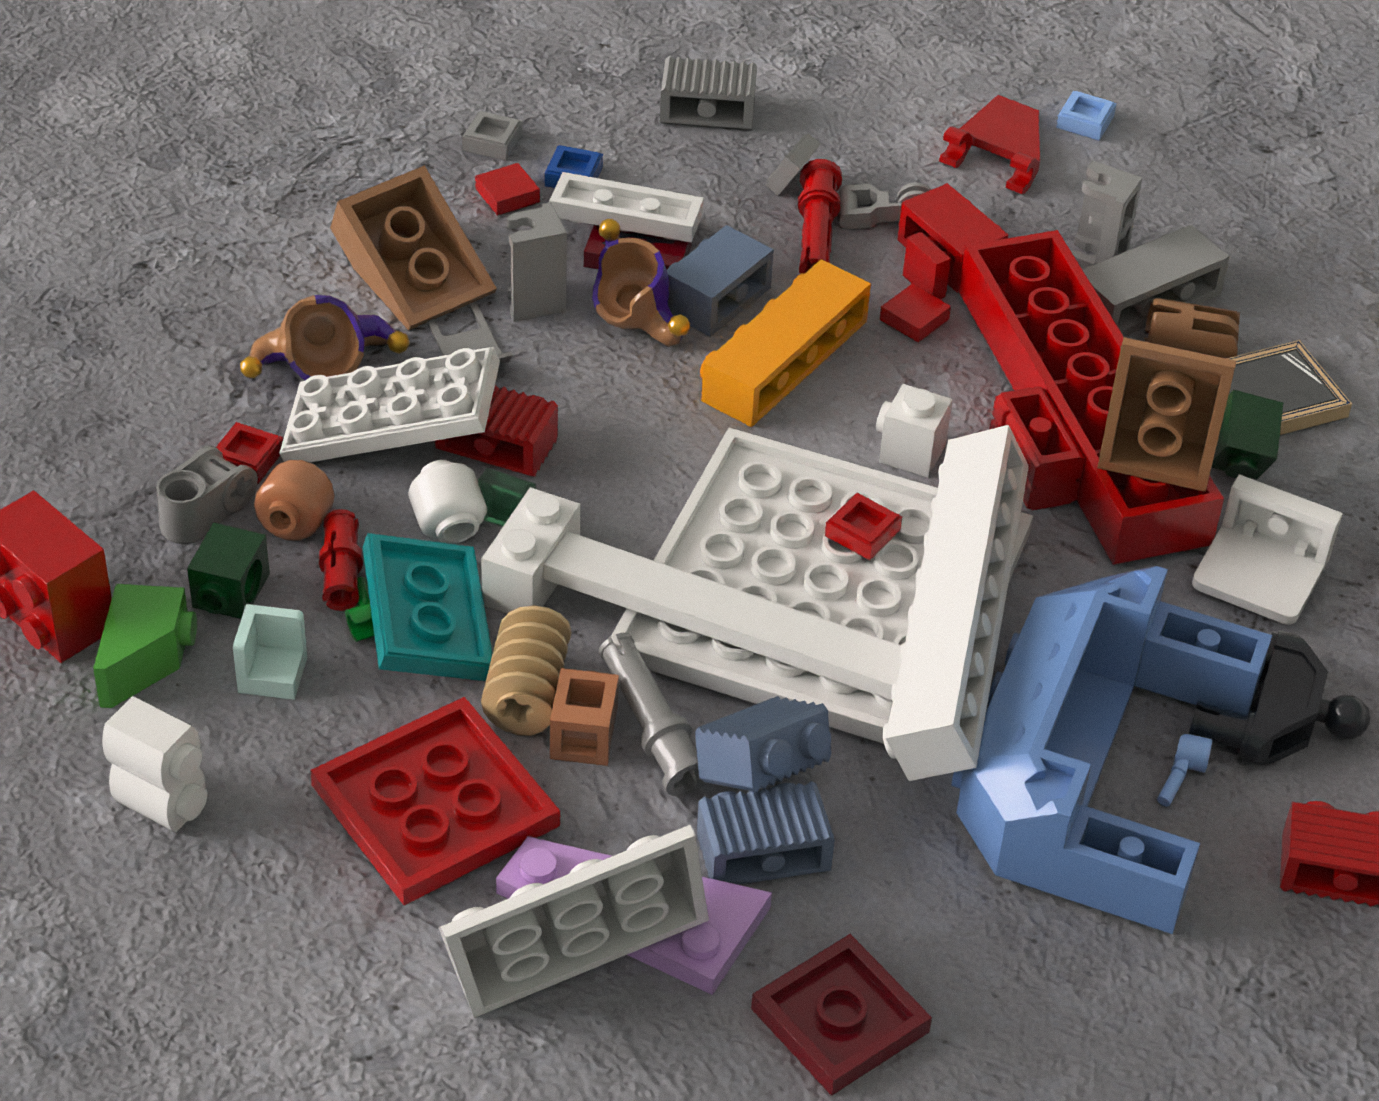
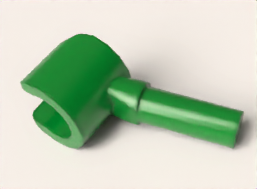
(359, 617)

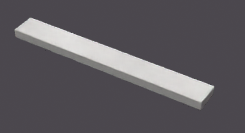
(725, 614)

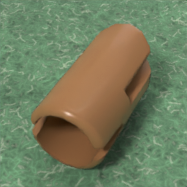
(1193, 327)

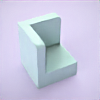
(270, 651)

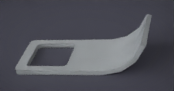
(471, 339)

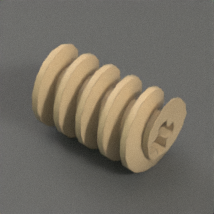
(526, 669)

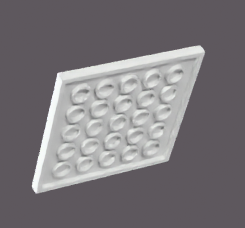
(762, 530)

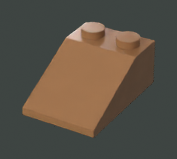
(410, 248)
(1165, 413)

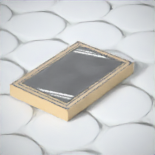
(1296, 379)

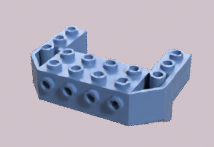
(1056, 723)

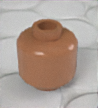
(297, 497)

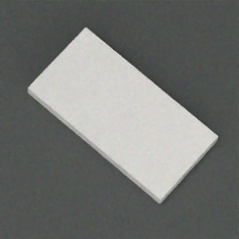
(391, 406)

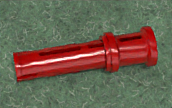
(818, 206)

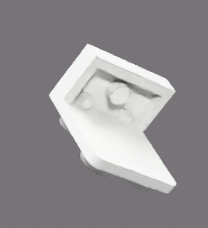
(1268, 551)

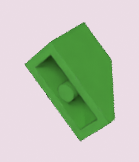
(141, 640)

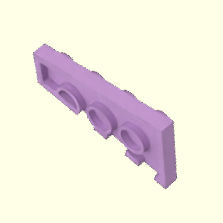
(693, 956)

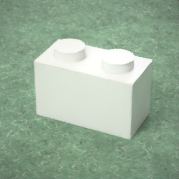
(516, 557)

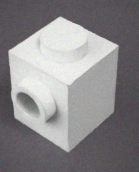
(914, 429)

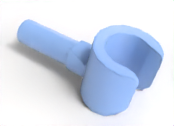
(1191, 754)

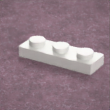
(632, 206)

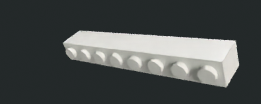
(958, 607)

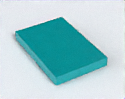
(427, 607)

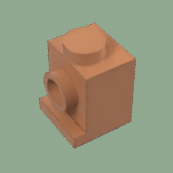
(583, 716)

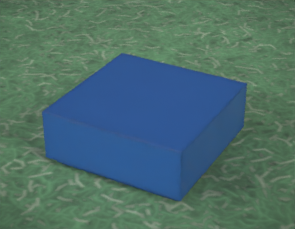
(573, 161)

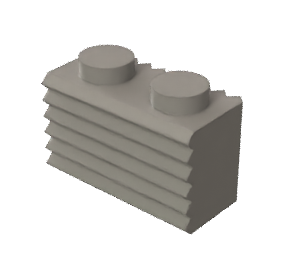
(708, 93)

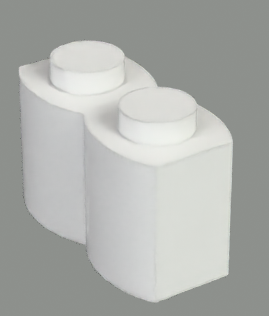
(155, 764)

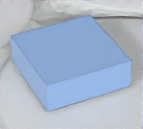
(1086, 115)

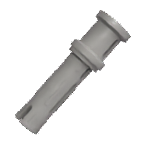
(664, 733)

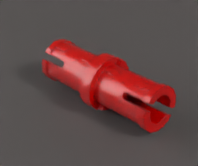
(340, 560)

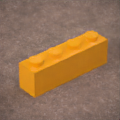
(784, 342)

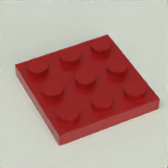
(434, 799)

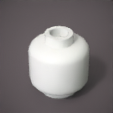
(447, 501)

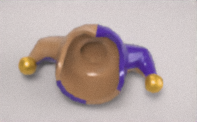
(635, 287)
(322, 339)

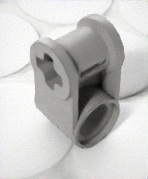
(202, 494)

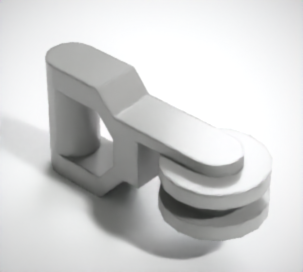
(881, 211)

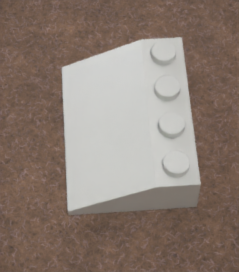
(577, 920)

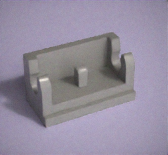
(1106, 213)
(537, 263)

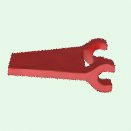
(1002, 129)

